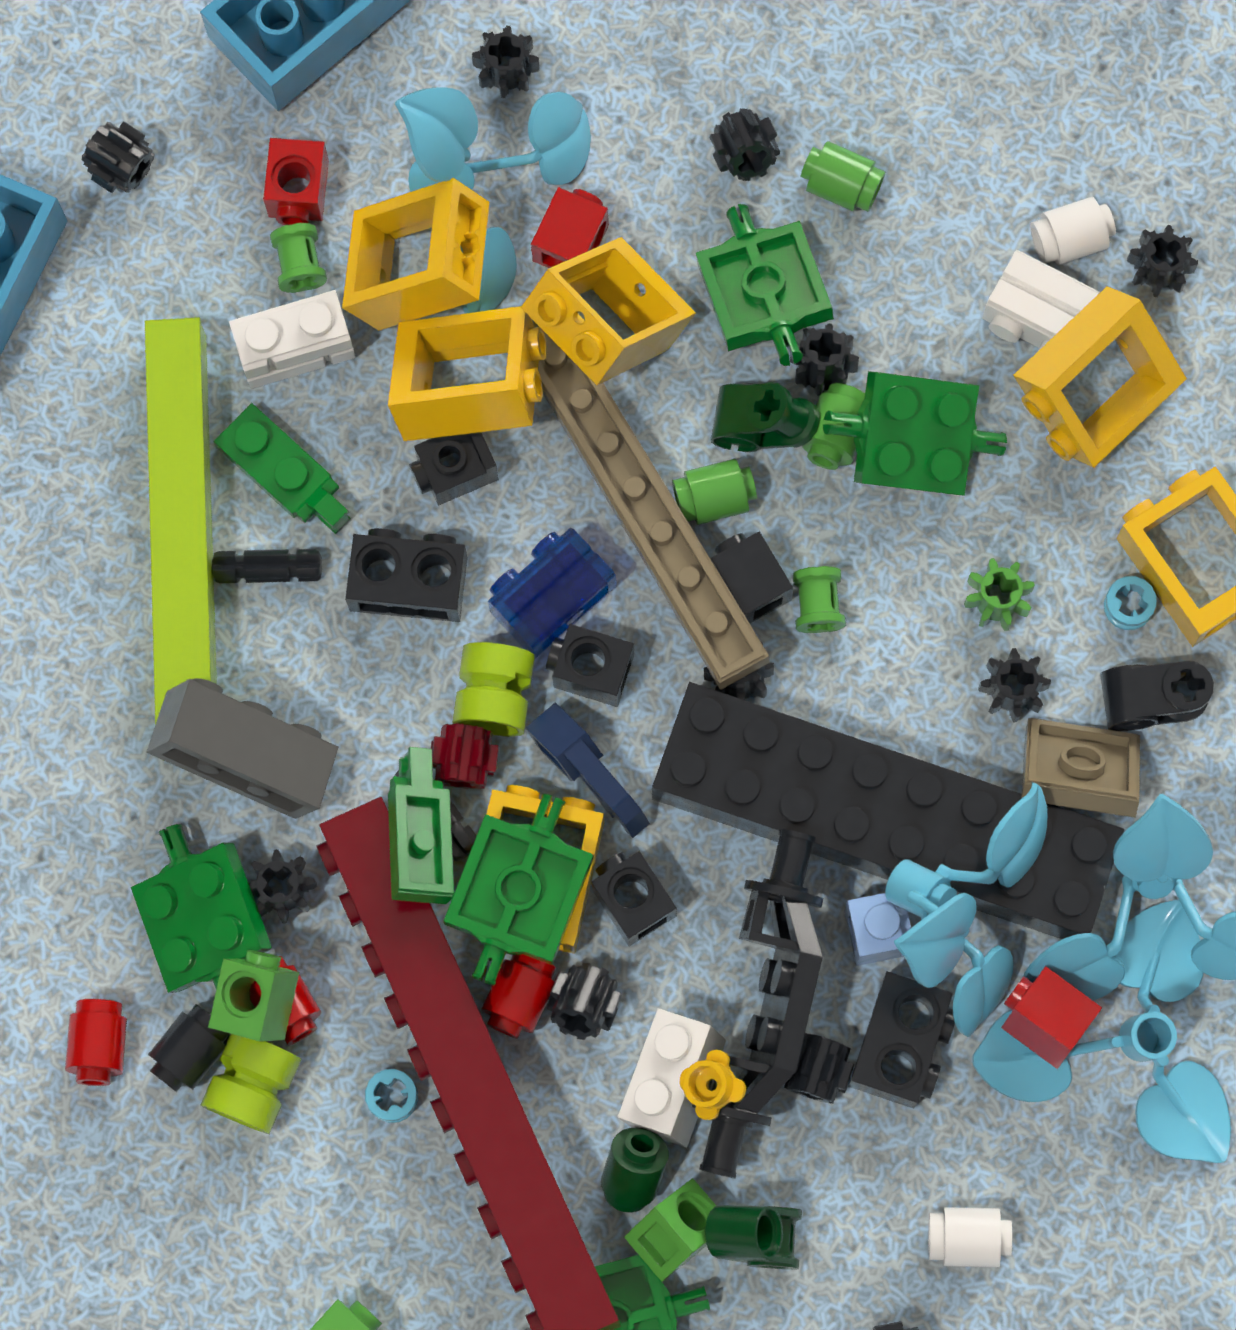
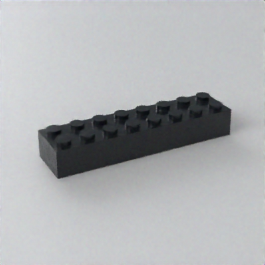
(875, 808)

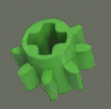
(990, 606)

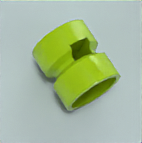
(494, 684)
(251, 1082)

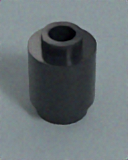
(187, 1049)

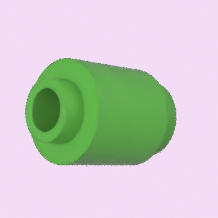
(842, 177)
(834, 450)
(714, 491)

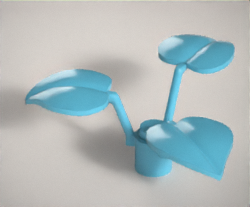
(445, 124)
(1154, 859)
(939, 938)
(1187, 1109)

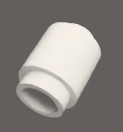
(1073, 231)
(969, 1237)

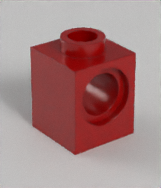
(293, 160)
(569, 227)

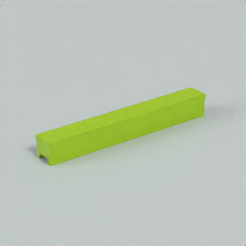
(179, 504)

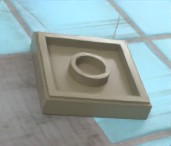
(1083, 766)

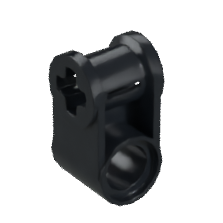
(1144, 694)

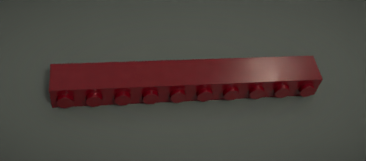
(470, 1078)

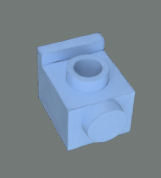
(874, 927)

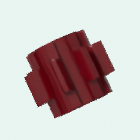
(464, 756)

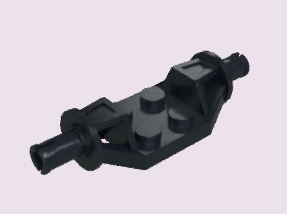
(789, 992)

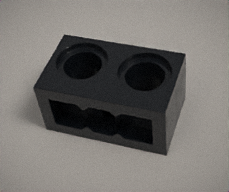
(403, 591)
(889, 1036)

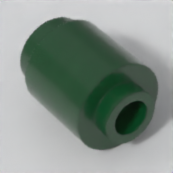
(634, 1169)

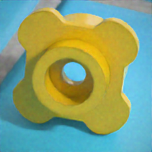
(696, 1080)

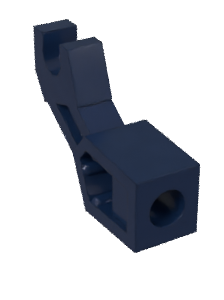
(578, 756)

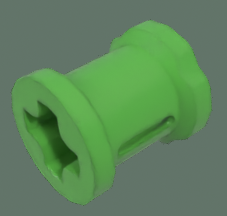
(298, 258)
(818, 600)

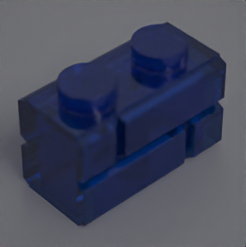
(551, 590)

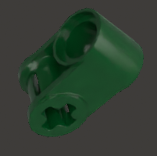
(762, 418)
(753, 1235)

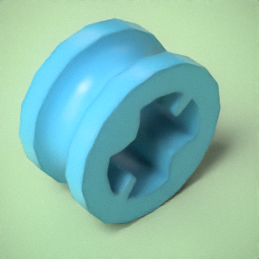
(1113, 604)
(388, 1078)

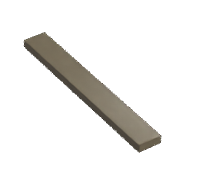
(651, 519)

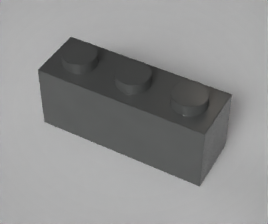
(243, 748)

